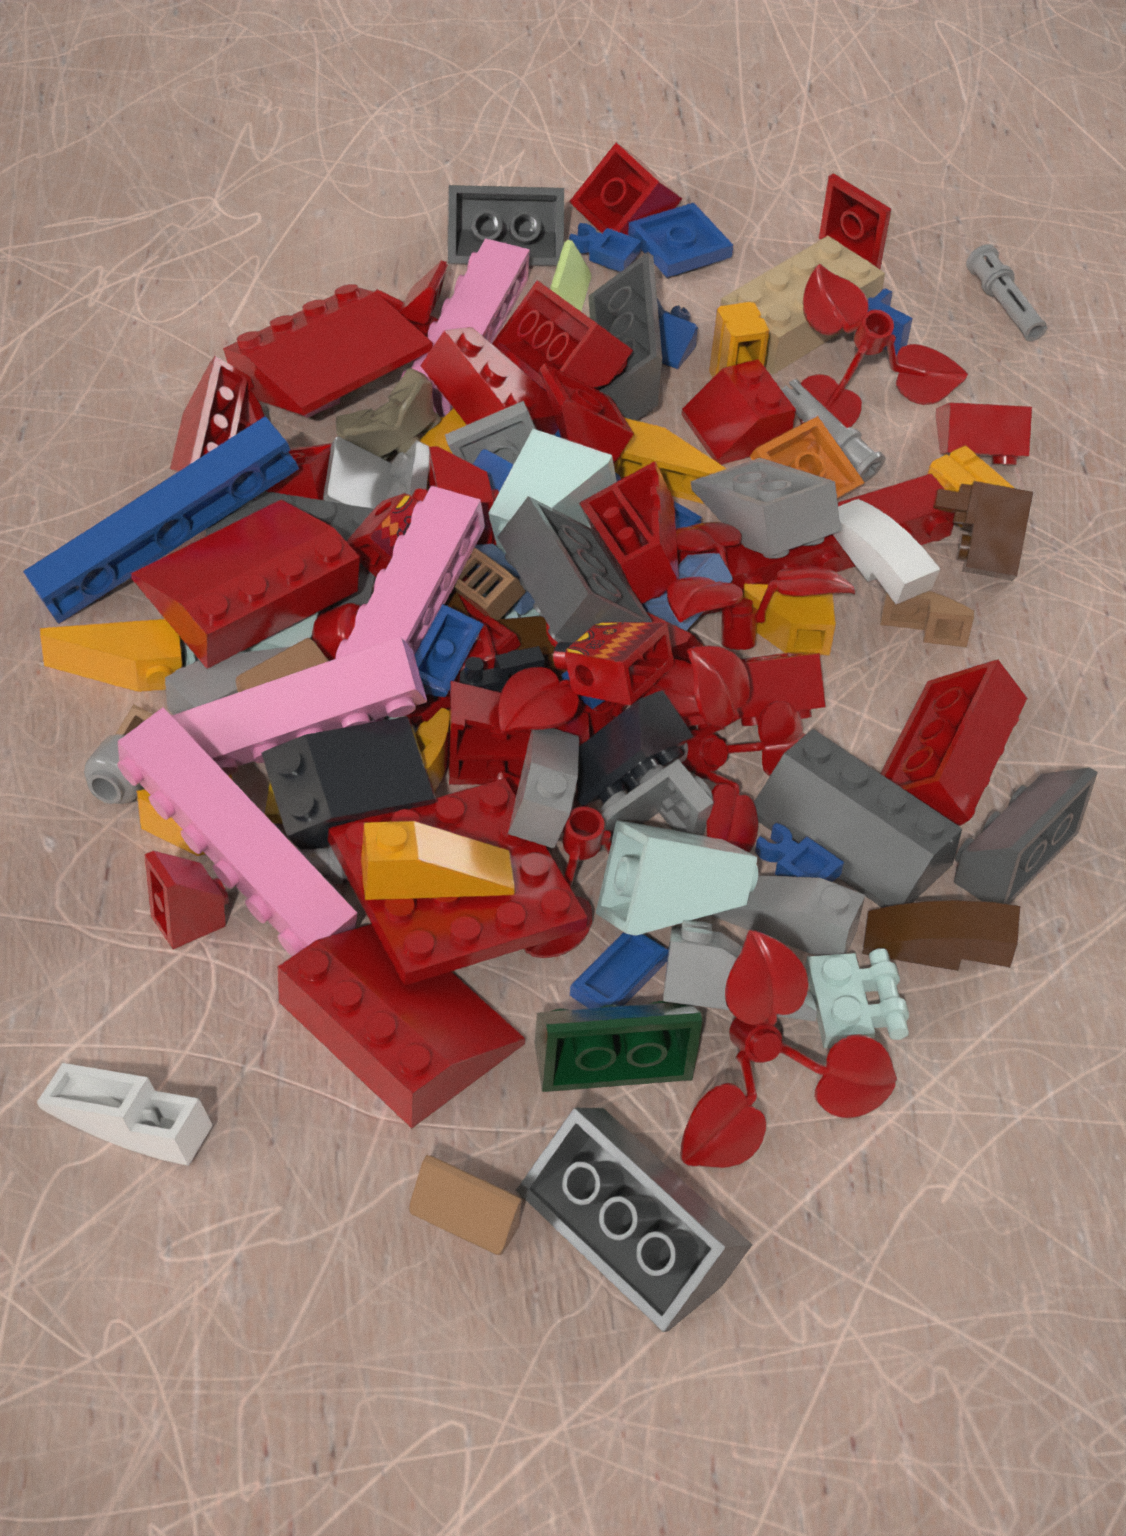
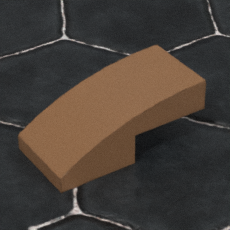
(938, 616)

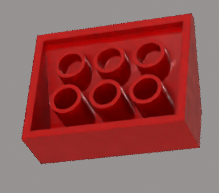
(326, 349)
(250, 580)
(402, 1041)

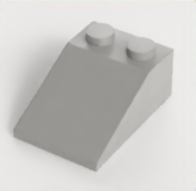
(772, 505)
(700, 967)

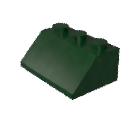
(617, 1045)

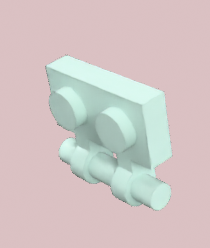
(841, 997)

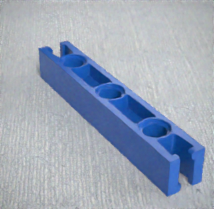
(161, 519)

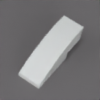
(885, 551)
(127, 1112)

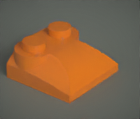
(815, 452)

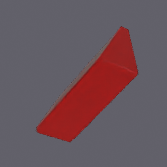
(424, 295)

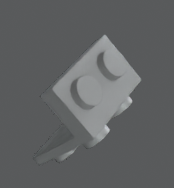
(669, 791)

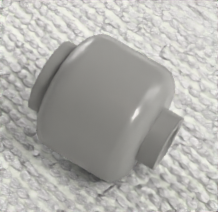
(104, 776)

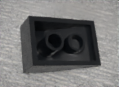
(346, 777)

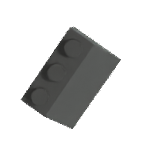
(508, 215)
(1024, 836)

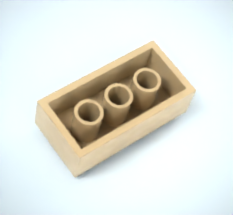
(780, 298)

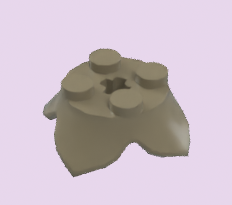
(395, 422)

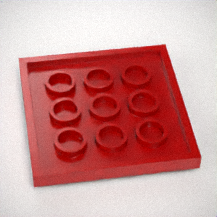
(454, 932)

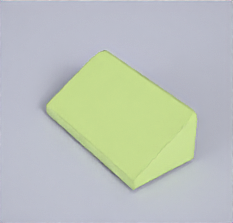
(571, 276)

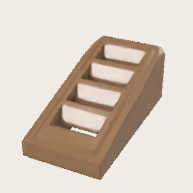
(500, 598)

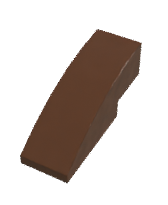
(945, 932)

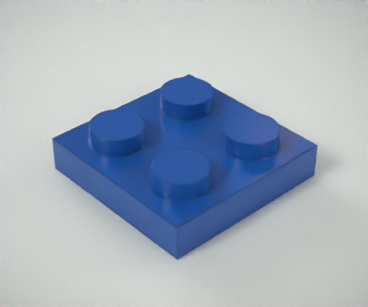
(681, 239)

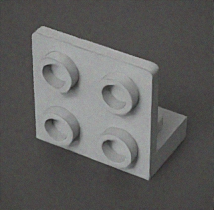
(367, 480)

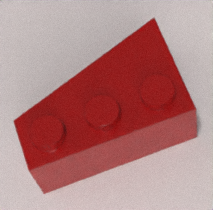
(483, 380)
(638, 530)
(476, 742)

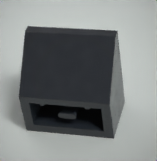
(629, 747)

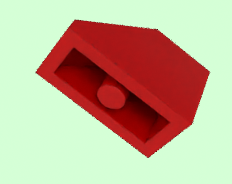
(183, 898)

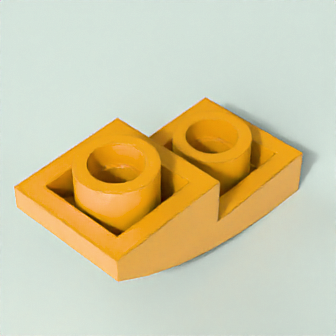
(434, 745)

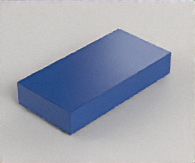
(619, 971)

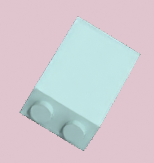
(553, 474)
(671, 876)

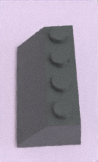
(630, 312)
(567, 572)
(881, 832)
(632, 1217)

